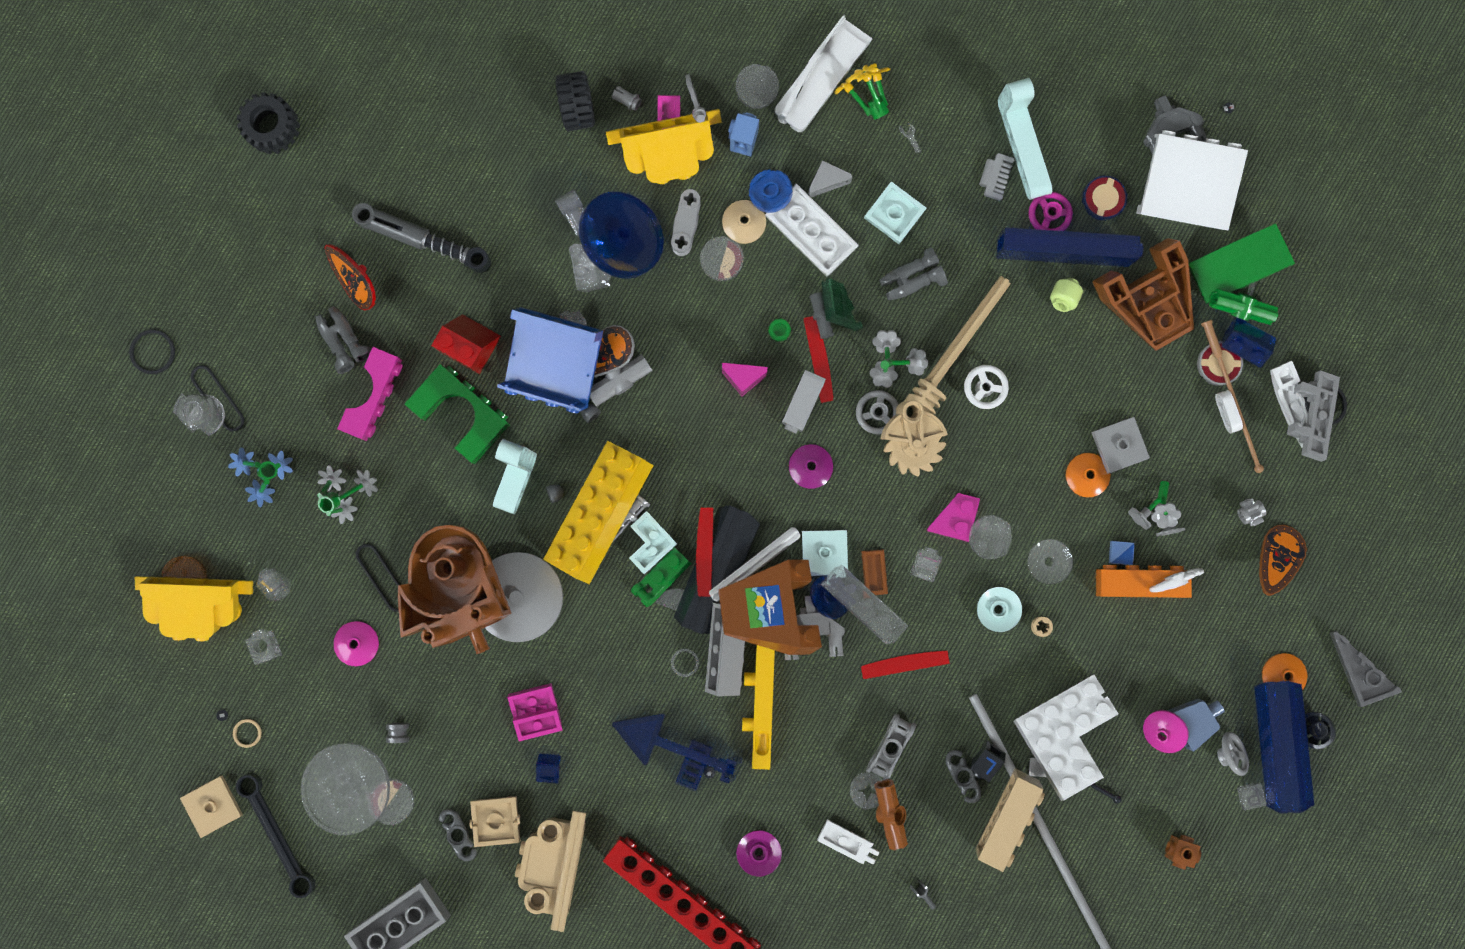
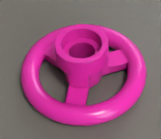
(1056, 207)

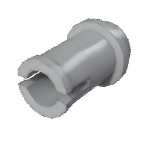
(626, 98)

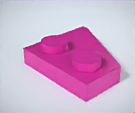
(956, 518)

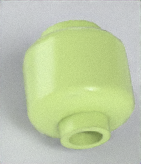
(1066, 294)

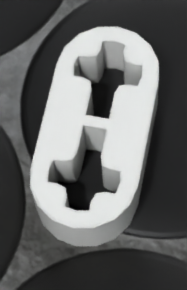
(1229, 411)

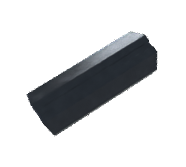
(731, 543)

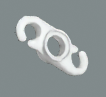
(1176, 580)

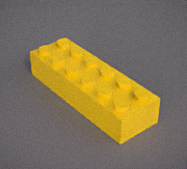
(598, 512)

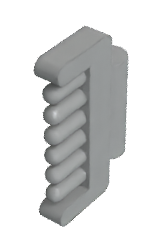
(990, 176)

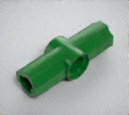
(1243, 306)

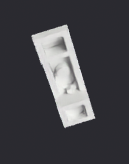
(1292, 405)

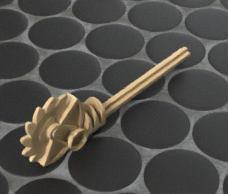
(916, 439)

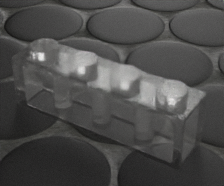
(864, 604)

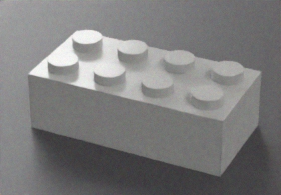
(401, 921)

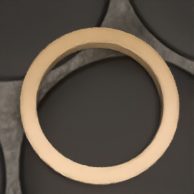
(235, 733)

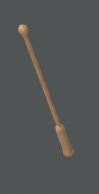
(1217, 352)

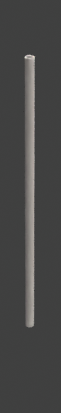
(1041, 826)

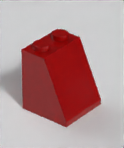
(466, 342)

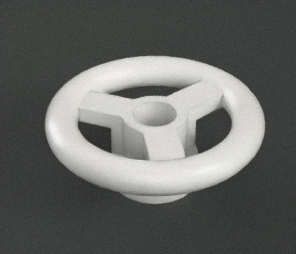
(975, 400)

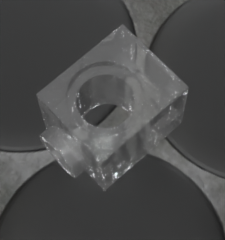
(926, 564)
(272, 651)

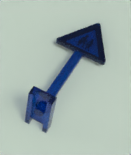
(643, 734)

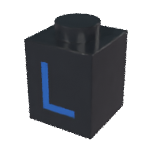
(987, 761)

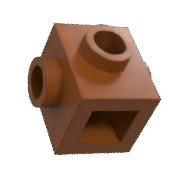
(1177, 846)

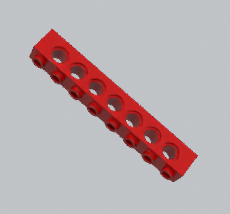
(669, 902)

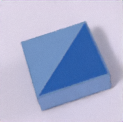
(1121, 553)

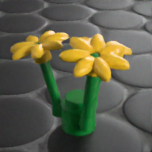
(878, 105)

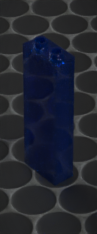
(1068, 247)

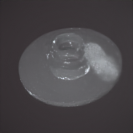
(1060, 557)

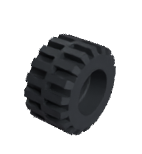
(575, 101)
(256, 110)

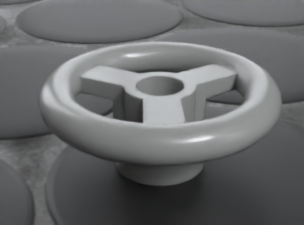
(871, 414)
(1231, 755)

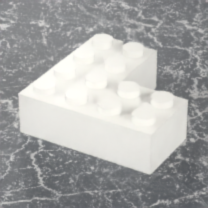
(1055, 733)

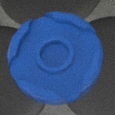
(770, 191)

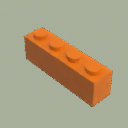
(1137, 582)

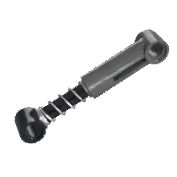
(418, 237)

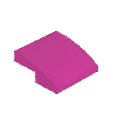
(535, 712)

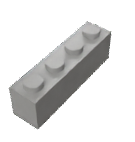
(724, 659)

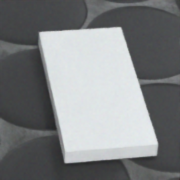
(813, 232)

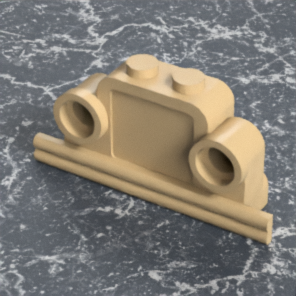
(551, 867)

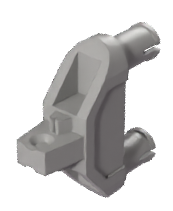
(827, 627)

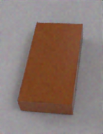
(874, 571)

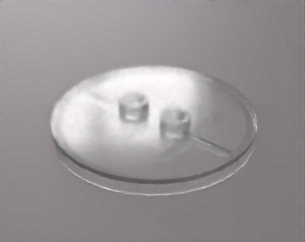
(345, 789)

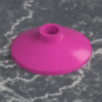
(367, 643)
(1171, 726)

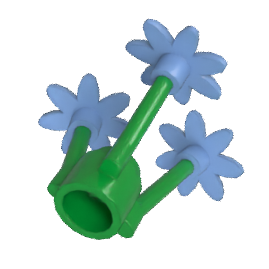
(265, 470)

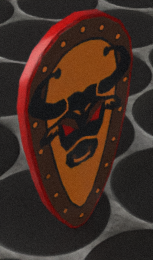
(352, 277)

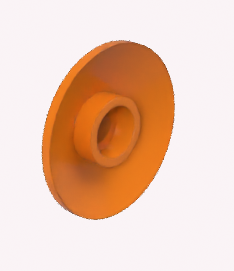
(1077, 477)
(1280, 664)

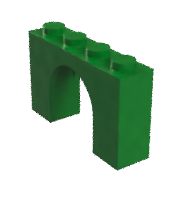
(444, 385)

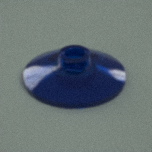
(831, 608)

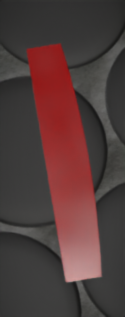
(819, 358)
(704, 551)
(905, 663)

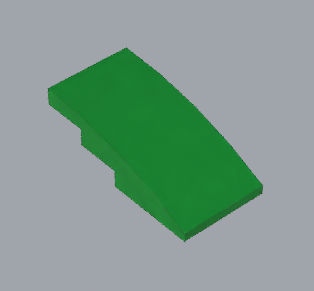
(1242, 262)

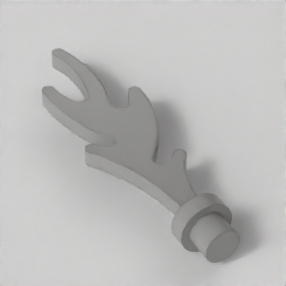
(698, 112)

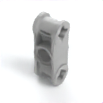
(685, 222)
(889, 760)

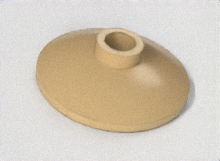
(741, 232)

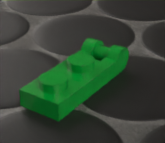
(661, 577)

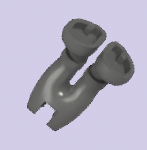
(909, 286)
(329, 334)

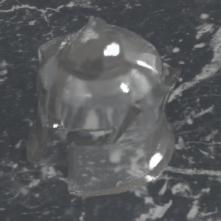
(200, 412)

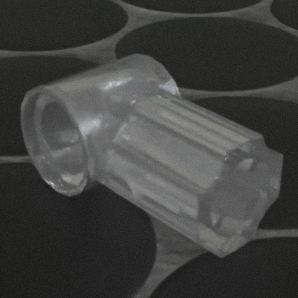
(571, 208)

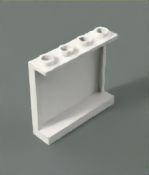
(1193, 180)

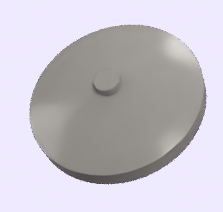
(532, 595)

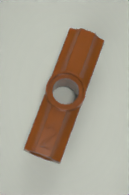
(891, 814)

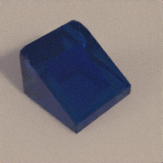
(548, 768)

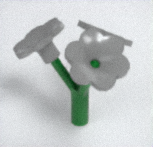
(884, 372)
(1164, 514)

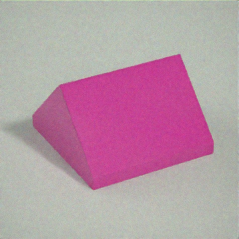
(743, 376)

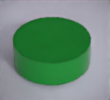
(779, 330)

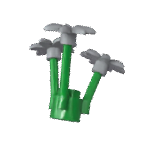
(334, 504)

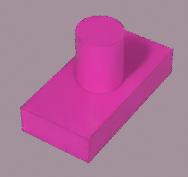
(668, 107)

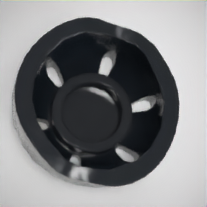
(1320, 730)

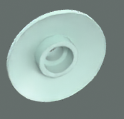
(1010, 612)

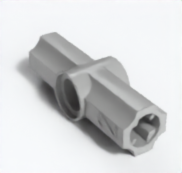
(619, 380)

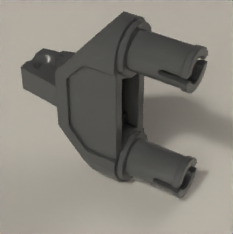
(1173, 120)

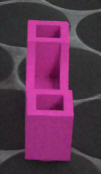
(361, 420)

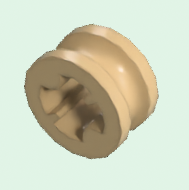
(1038, 632)

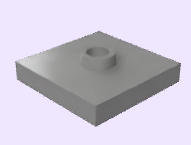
(1120, 445)

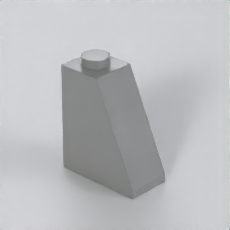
(803, 402)

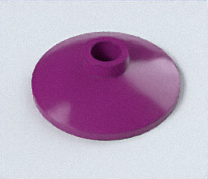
(810, 478)
(762, 864)

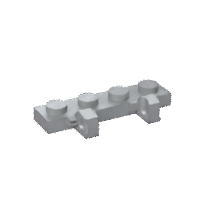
(1317, 430)

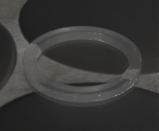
(684, 650)

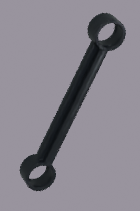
(275, 835)

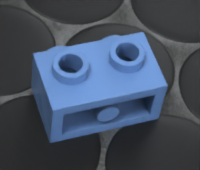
(743, 133)

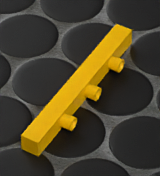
(763, 704)

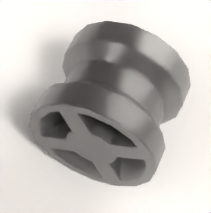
(397, 732)

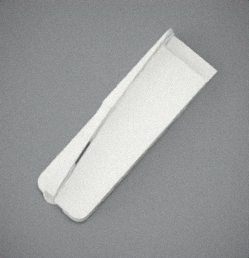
(822, 75)

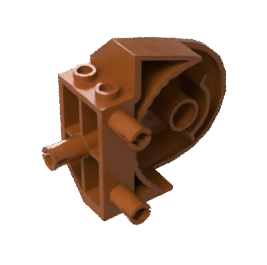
(449, 601)

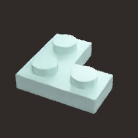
(656, 544)

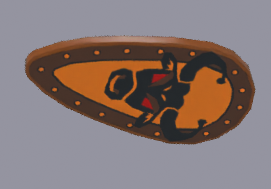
(1280, 558)

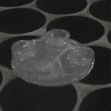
(990, 537)

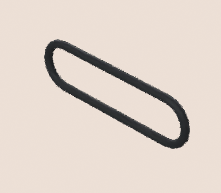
(223, 390)
(371, 578)

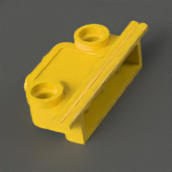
(667, 147)
(191, 605)

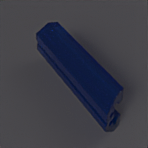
(1284, 746)

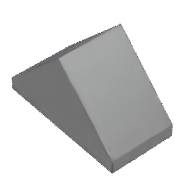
(828, 178)

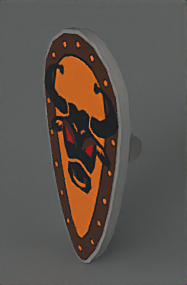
(615, 350)

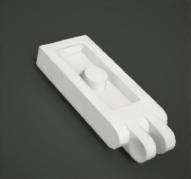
(847, 842)

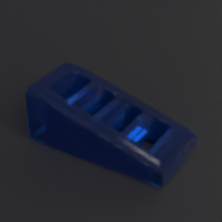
(688, 784)

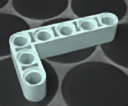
(1022, 137)
(516, 475)

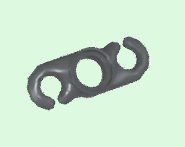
(955, 769)
(457, 824)

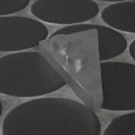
(1364, 678)

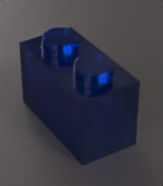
(1248, 342)

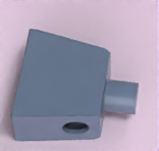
(1199, 720)

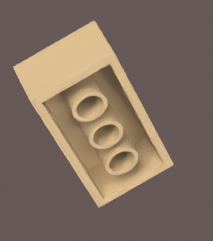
(1009, 820)

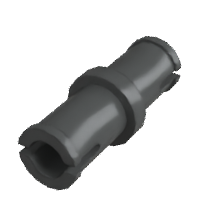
(819, 315)

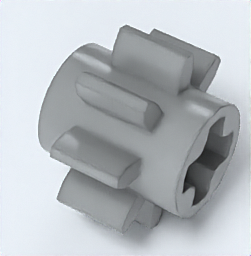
(1251, 512)

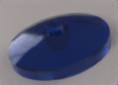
(621, 235)

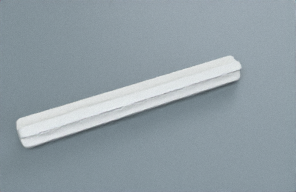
(758, 560)

